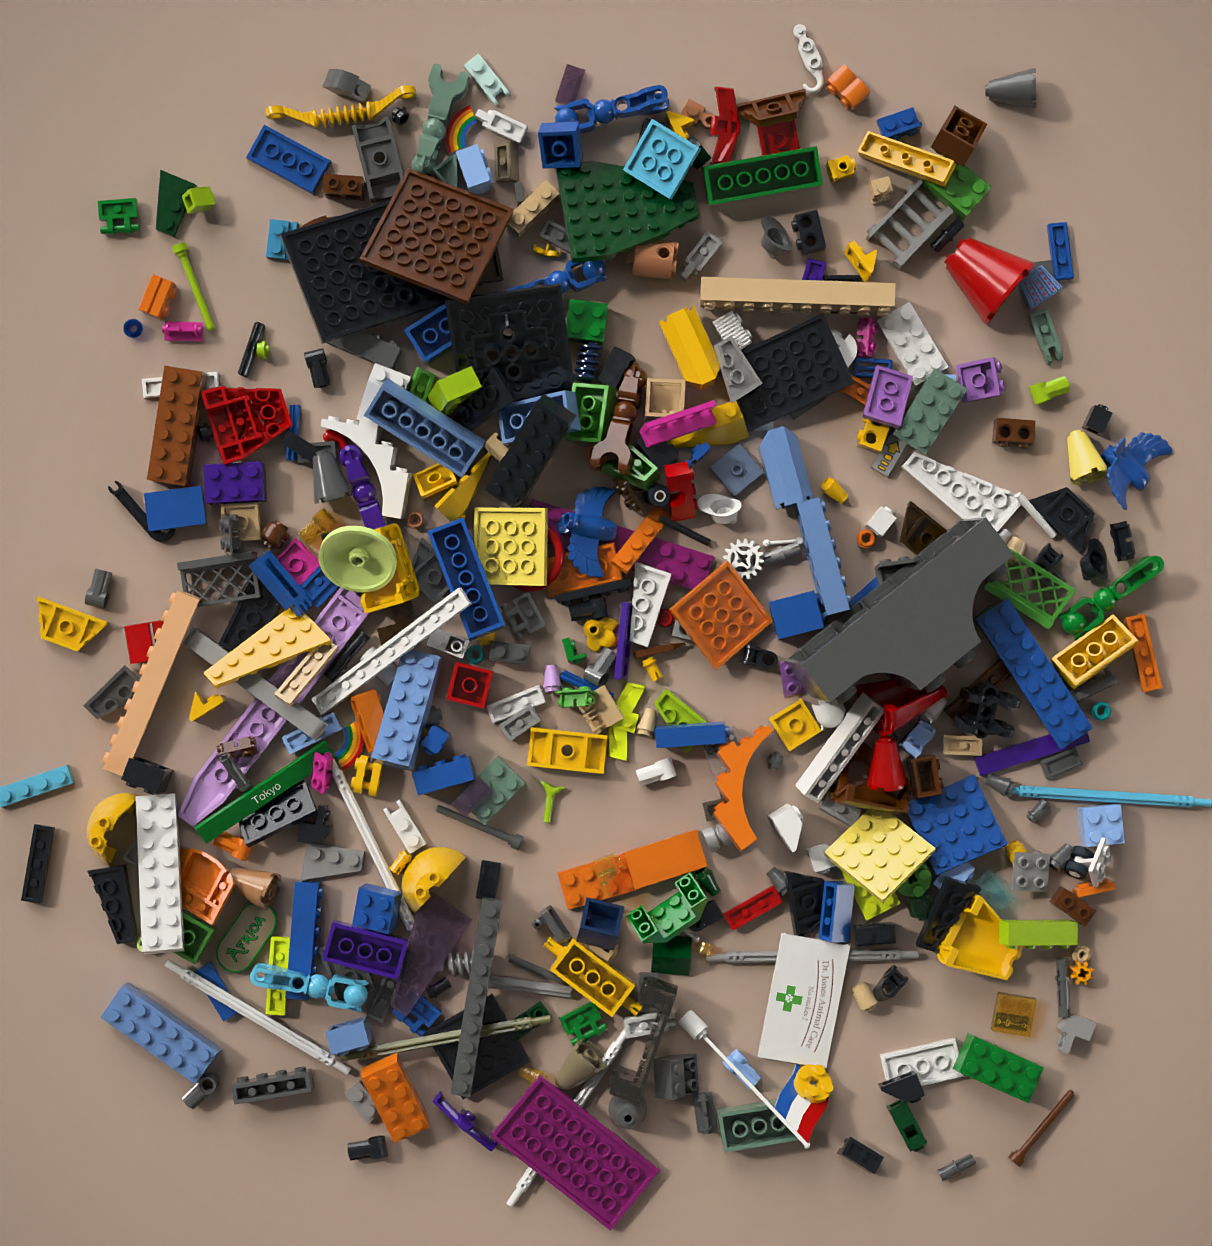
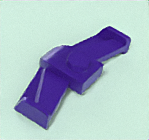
(465, 1121)

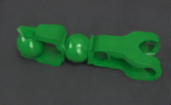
(1106, 598)

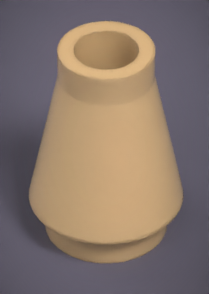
(647, 723)

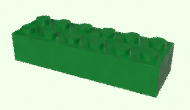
(762, 175)

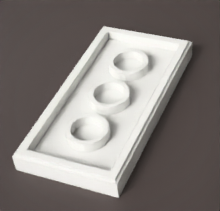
(930, 1061)

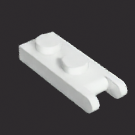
(405, 828)

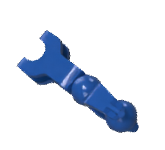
(603, 111)
(592, 270)

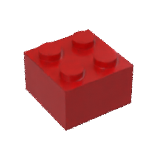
(470, 685)

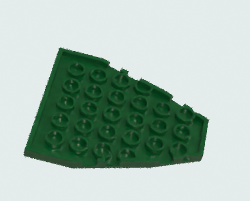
(614, 211)

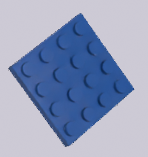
(956, 825)

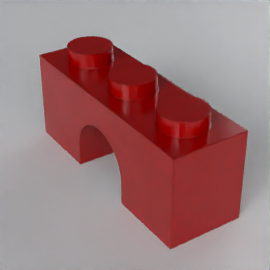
(679, 478)

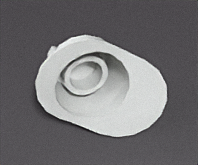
(720, 507)

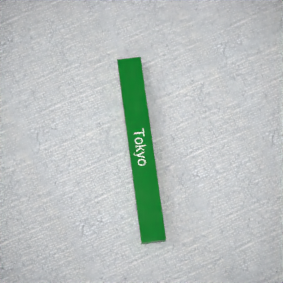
(260, 794)

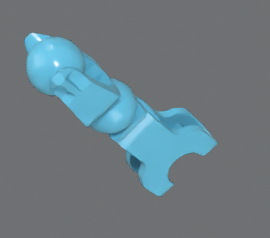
(315, 986)

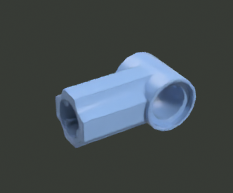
(741, 1064)

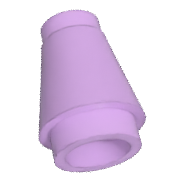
(552, 679)

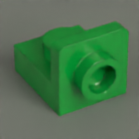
(570, 648)

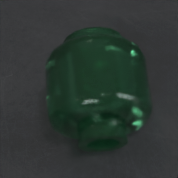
(919, 906)

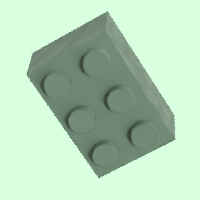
(504, 783)

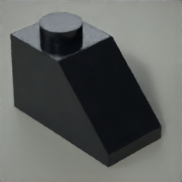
(904, 1087)

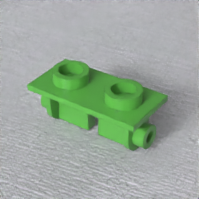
(583, 695)

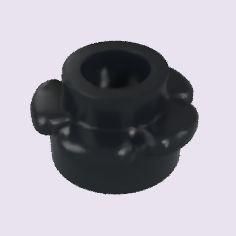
(400, 116)
(205, 432)

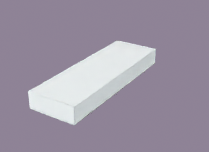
(509, 706)

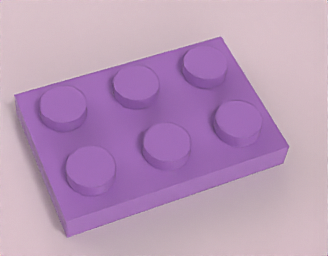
(887, 396)

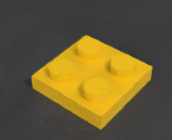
(795, 724)

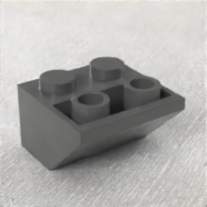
(675, 1076)

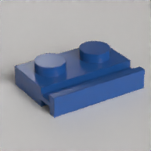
(698, 453)
(318, 587)

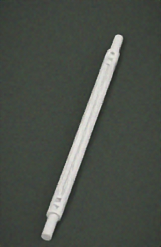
(370, 842)
(257, 1017)
(581, 1098)

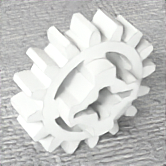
(750, 554)

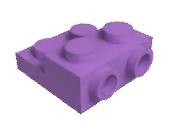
(981, 379)

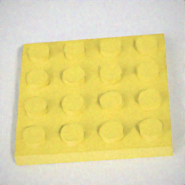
(512, 545)
(879, 853)

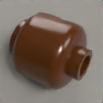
(274, 535)

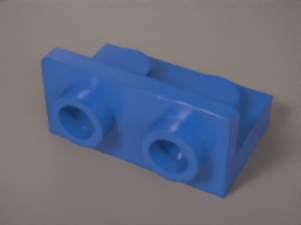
(899, 124)

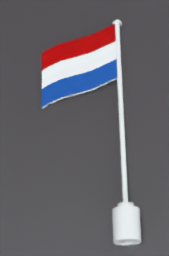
(793, 1110)

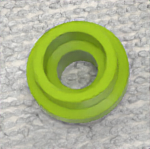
(263, 350)

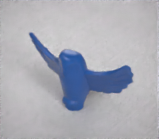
(1129, 461)
(587, 529)

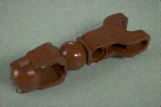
(620, 429)

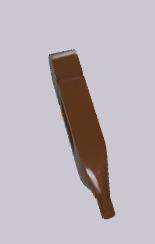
(656, 650)

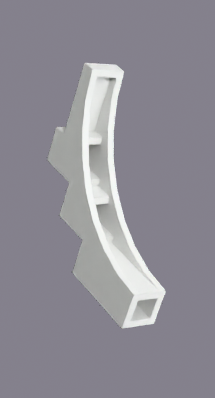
(394, 483)

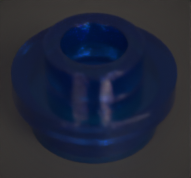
(127, 328)

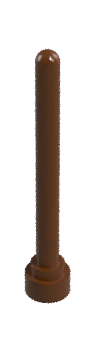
(1019, 1155)

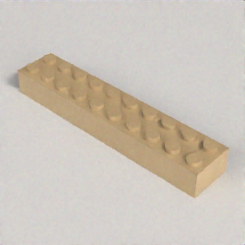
(797, 295)

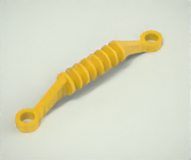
(372, 110)

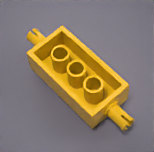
(592, 976)

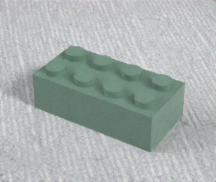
(929, 411)
(751, 1127)

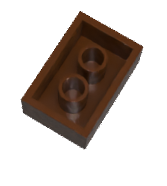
(958, 136)

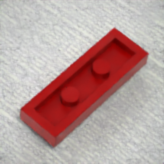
(752, 907)

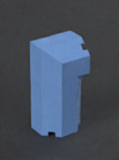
(784, 468)

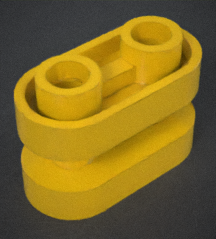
(358, 783)

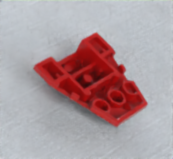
(244, 419)

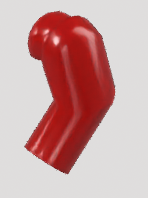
(332, 435)

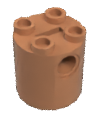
(654, 259)

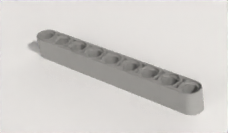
(258, 686)

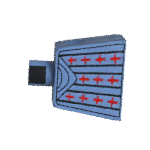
(1038, 287)

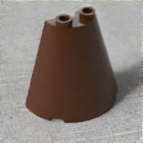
(853, 790)

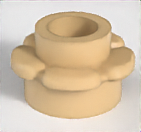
(1081, 949)

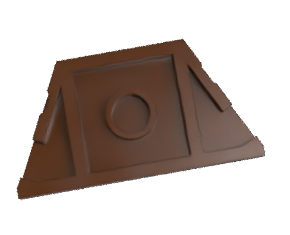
(773, 109)

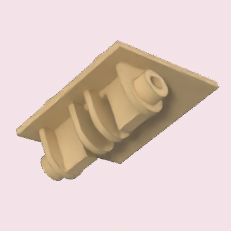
(602, 712)

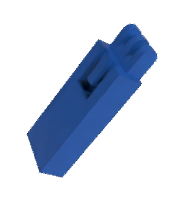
(280, 583)

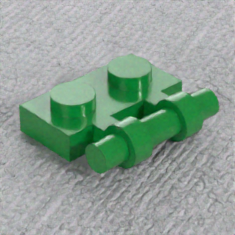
(118, 210)
(580, 1018)

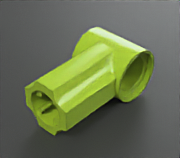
(1044, 391)

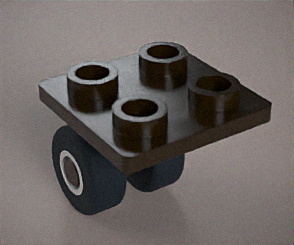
(657, 496)

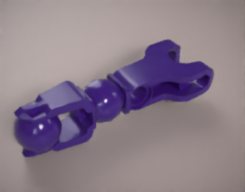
(363, 491)

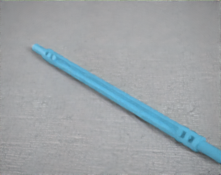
(1109, 796)

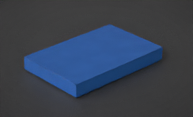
(175, 508)

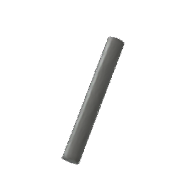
(535, 969)

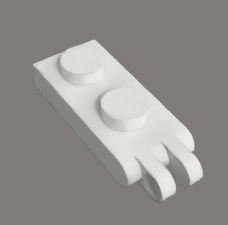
(641, 1024)

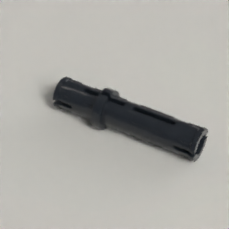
(347, 655)

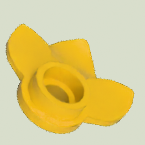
(602, 635)

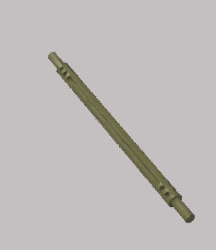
(444, 1038)

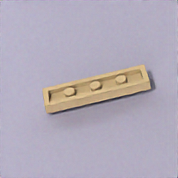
(305, 673)

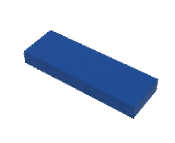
(1060, 251)
(210, 973)

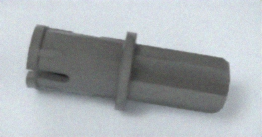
(956, 1167)

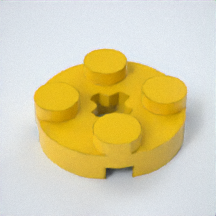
(819, 1076)

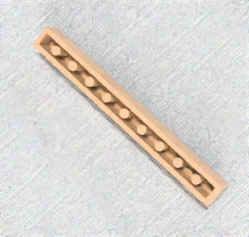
(152, 681)

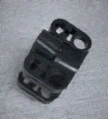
(983, 723)

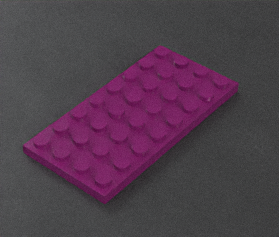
(575, 1152)

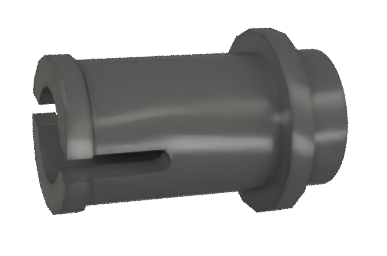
(1038, 811)

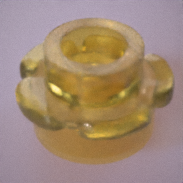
(704, 948)

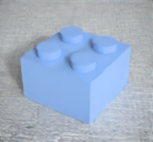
(476, 175)
(1100, 822)

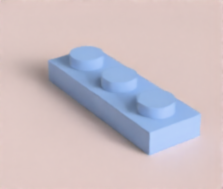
(298, 739)

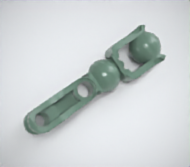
(434, 128)

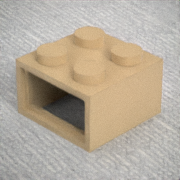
(664, 397)

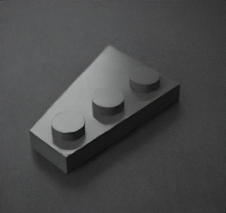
(113, 693)

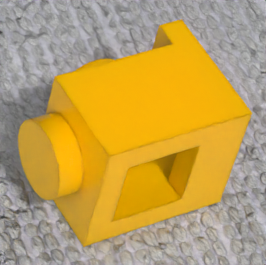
(836, 173)

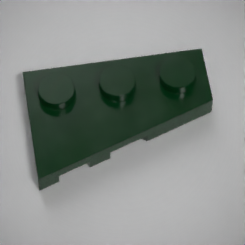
(170, 203)

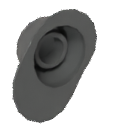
(775, 238)

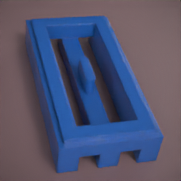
(856, 367)

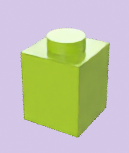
(198, 199)

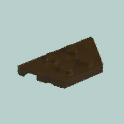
(919, 529)

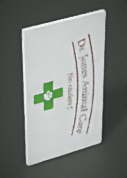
(803, 1000)

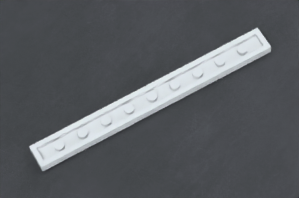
(391, 651)

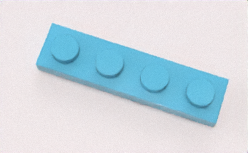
(35, 785)

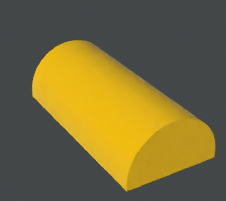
(1093, 651)

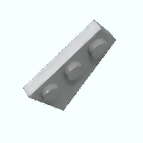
(736, 369)
(330, 860)

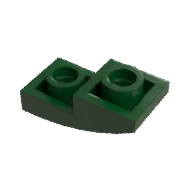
(534, 1011)

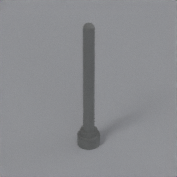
(513, 840)

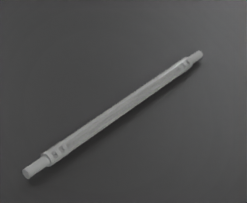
(854, 955)

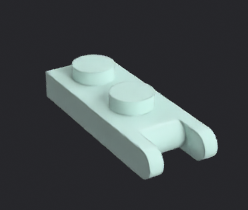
(485, 78)

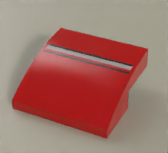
(139, 639)

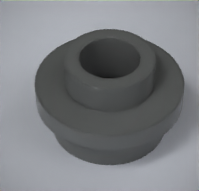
(774, 760)

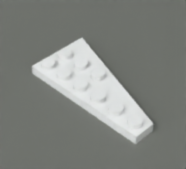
(962, 492)

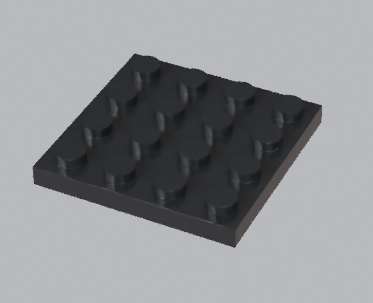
(496, 1053)

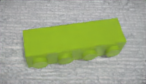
(1038, 933)

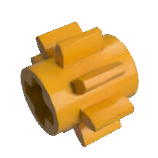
(1076, 970)

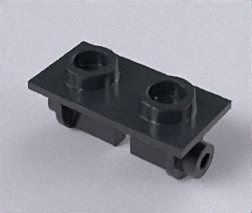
(1123, 549)

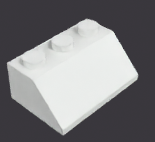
(787, 824)

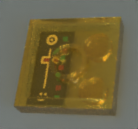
(1013, 1014)

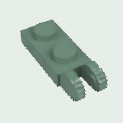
(1045, 335)

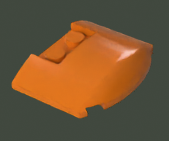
(204, 884)

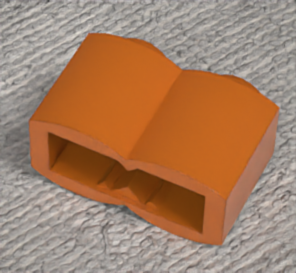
(847, 88)

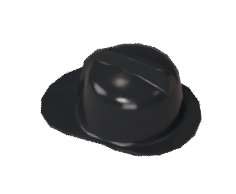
(1094, 563)

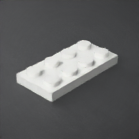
(911, 343)

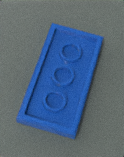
(288, 159)

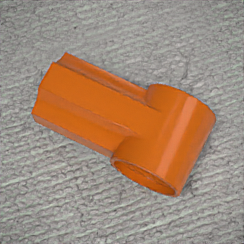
(234, 845)

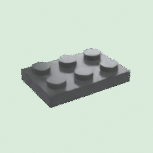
(333, 969)

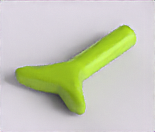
(551, 793)

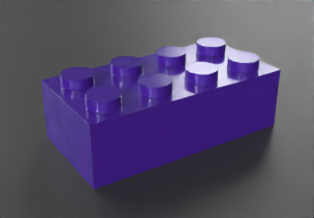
(365, 949)

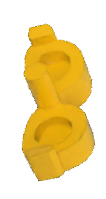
(547, 253)

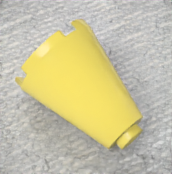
(1084, 459)

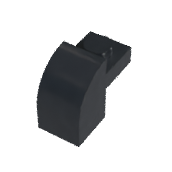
(318, 831)

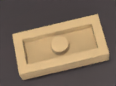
(961, 745)

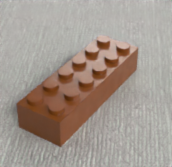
(176, 426)

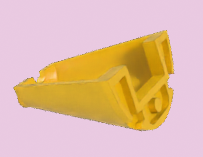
(104, 819)
(428, 870)
(975, 943)

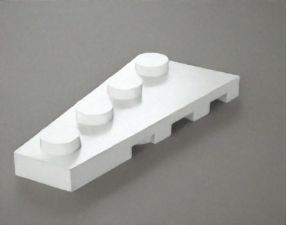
(648, 597)

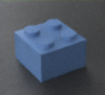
(349, 1035)

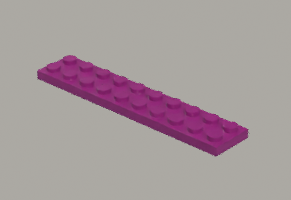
(685, 564)

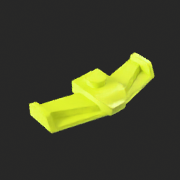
(618, 731)

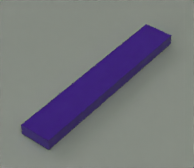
(1022, 753)

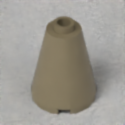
(580, 1065)

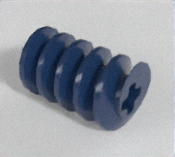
(588, 361)

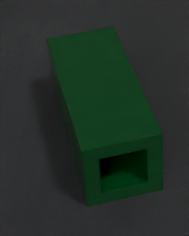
(907, 1125)

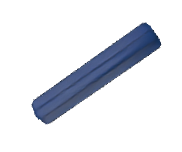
(295, 419)
(578, 681)

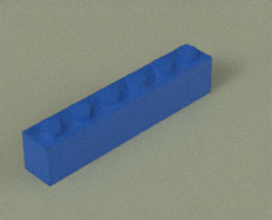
(304, 932)

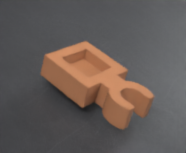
(696, 112)

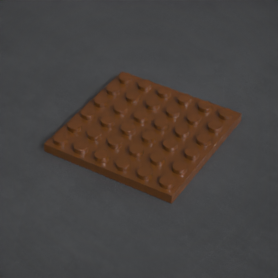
(436, 236)

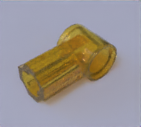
(320, 524)

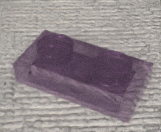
(570, 84)
(472, 796)

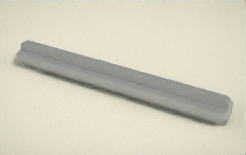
(530, 986)

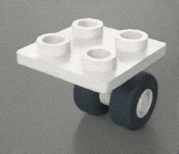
(1085, 859)

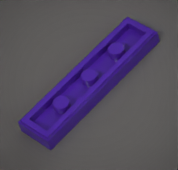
(624, 642)

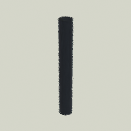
(684, 530)

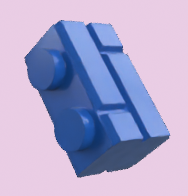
(435, 740)

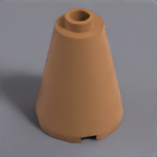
(256, 886)

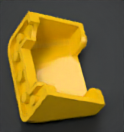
(404, 582)

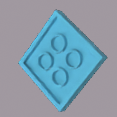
(661, 159)

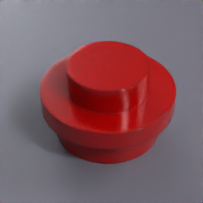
(665, 618)

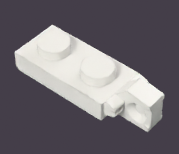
(502, 125)

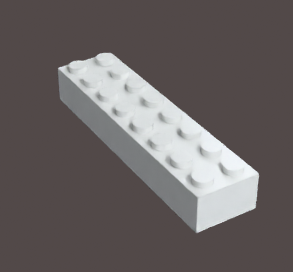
(159, 874)

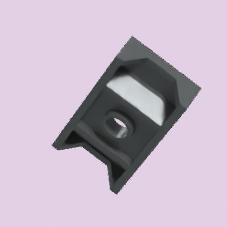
(376, 139)

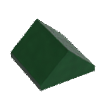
(672, 956)

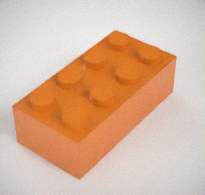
(395, 1097)

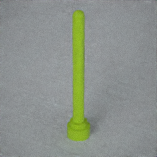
(181, 251)

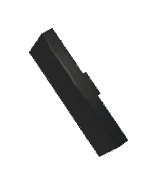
(299, 446)

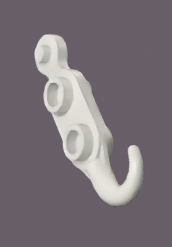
(810, 57)

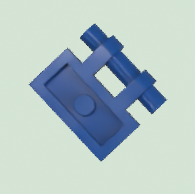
(424, 1011)

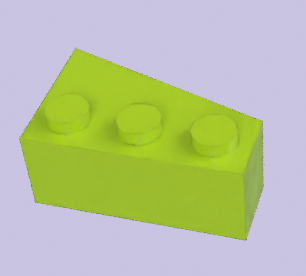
(454, 390)

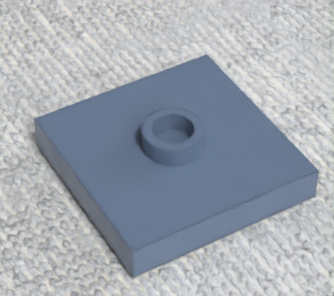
(736, 470)

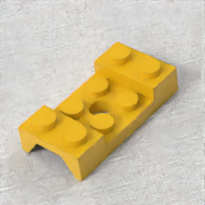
(547, 745)

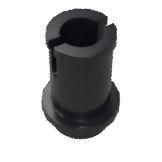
(438, 987)

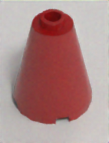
(886, 766)

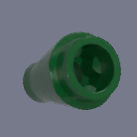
(707, 881)

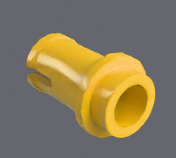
(652, 668)
(402, 860)

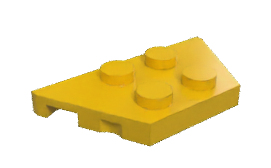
(66, 625)

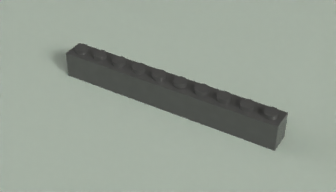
(476, 997)

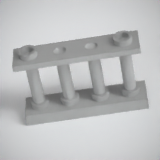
(914, 243)

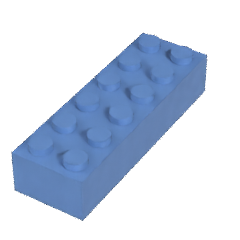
(424, 427)
(821, 556)
(407, 710)
(161, 1032)

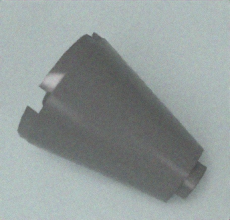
(1014, 88)
(328, 479)
(626, 1113)

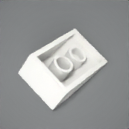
(375, 381)

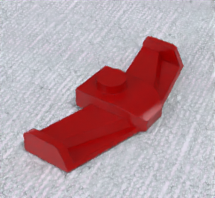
(725, 126)

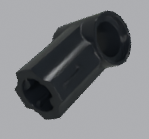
(317, 362)
(592, 609)
(372, 1148)

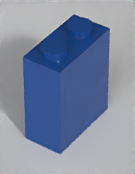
(796, 614)

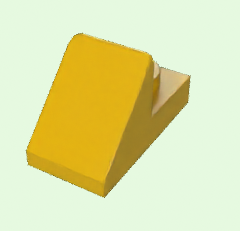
(679, 123)
(862, 263)
(201, 708)

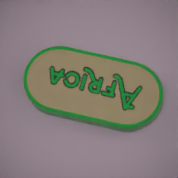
(246, 938)

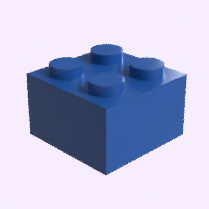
(560, 144)
(377, 908)

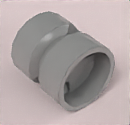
(716, 837)

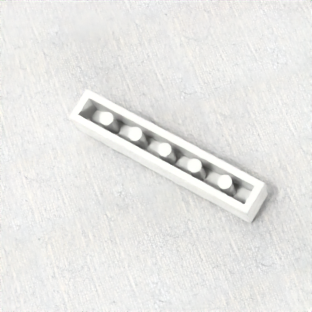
(840, 747)

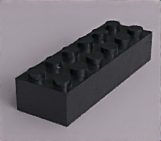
(530, 452)

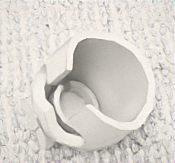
(829, 713)

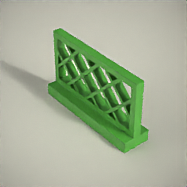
(1024, 604)

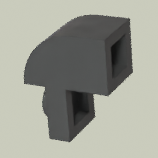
(346, 84)

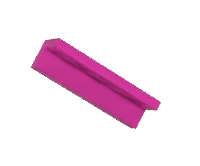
(678, 424)

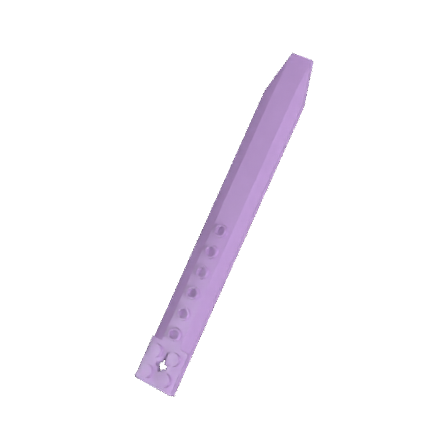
(213, 782)

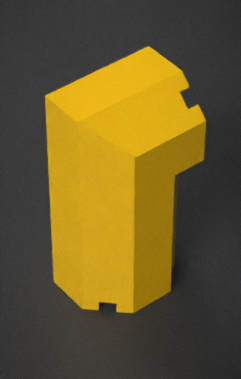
(691, 348)

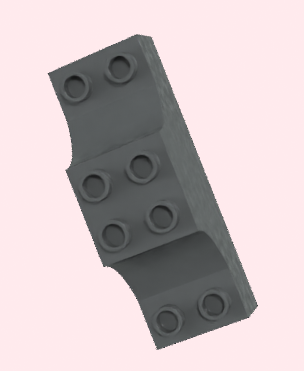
(911, 621)

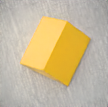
(434, 481)

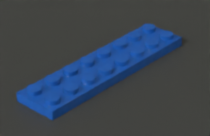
(1033, 673)

